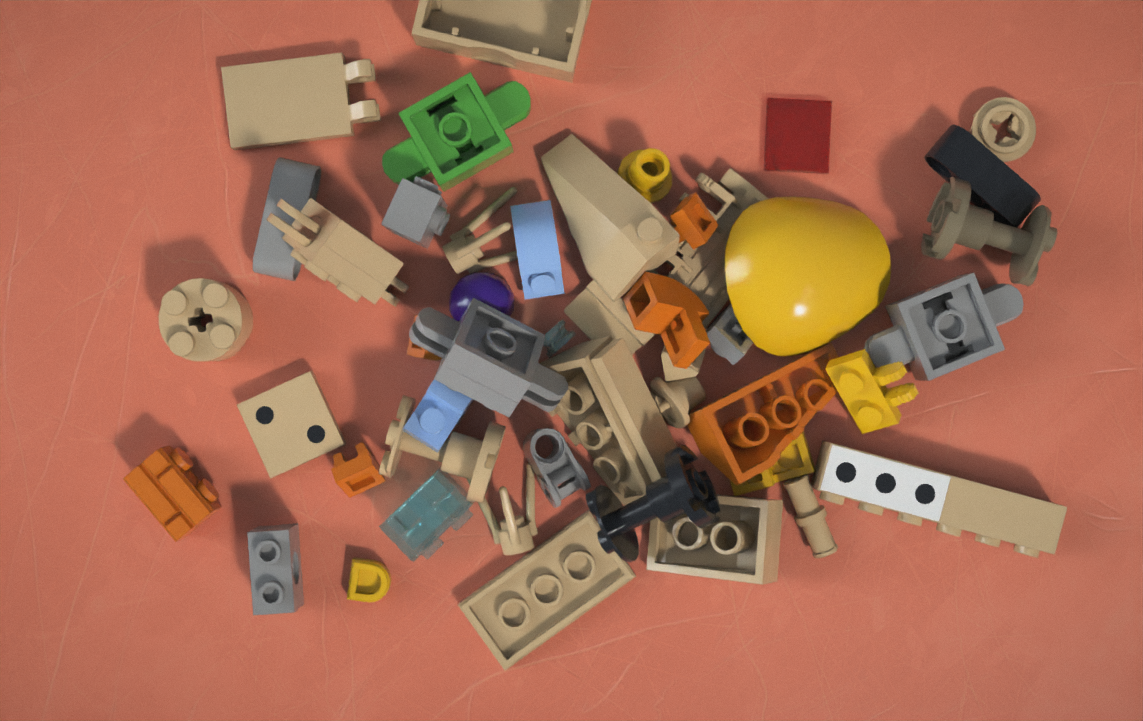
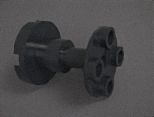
(667, 498)

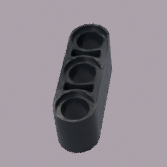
(991, 180)

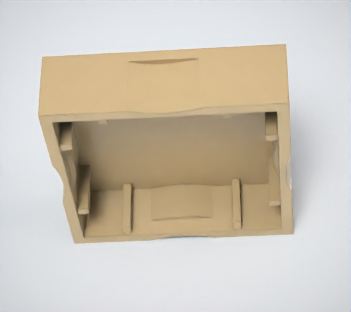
(515, 34)

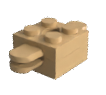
(339, 253)

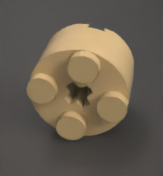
(187, 305)

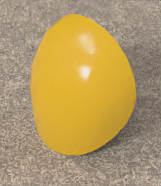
(804, 272)

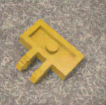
(865, 389)

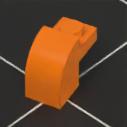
(671, 310)

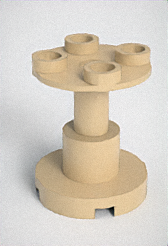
(459, 454)

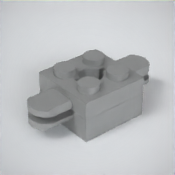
(945, 326)
(489, 358)

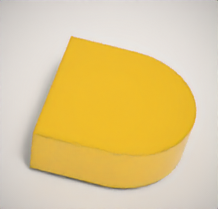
(368, 580)

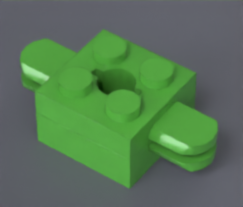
(457, 132)

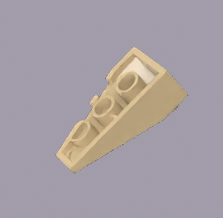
(610, 220)
(595, 422)

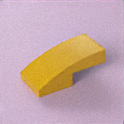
(794, 462)

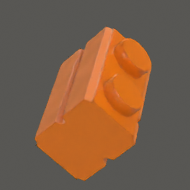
(173, 491)

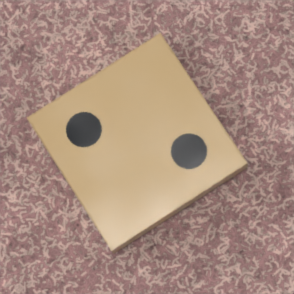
(291, 424)

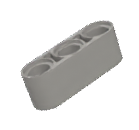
(295, 184)

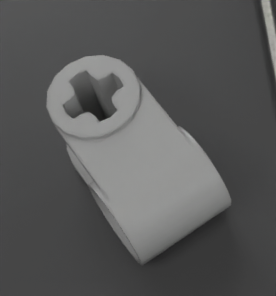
(556, 467)

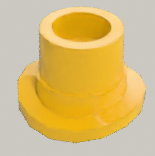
(647, 173)

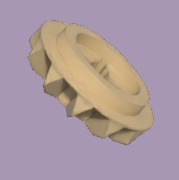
(1020, 126)

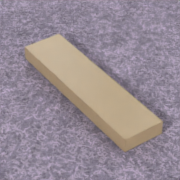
(634, 406)

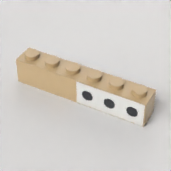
(937, 497)

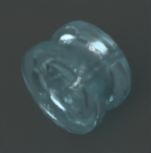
(557, 338)

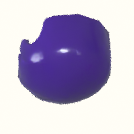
(483, 287)

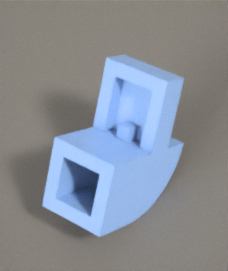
(537, 249)
(437, 415)

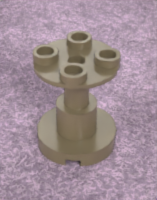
(974, 226)

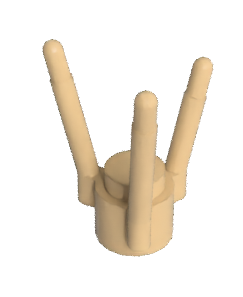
(465, 251)
(514, 533)

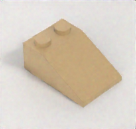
(736, 548)

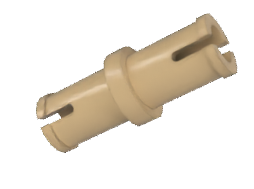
(810, 516)

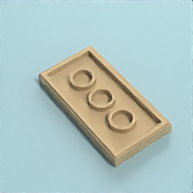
(545, 591)

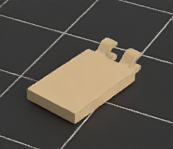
(295, 100)

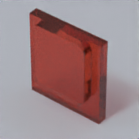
(797, 135)

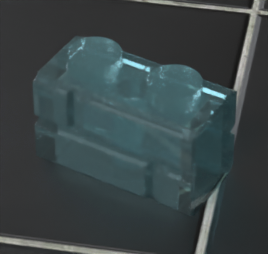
(427, 515)

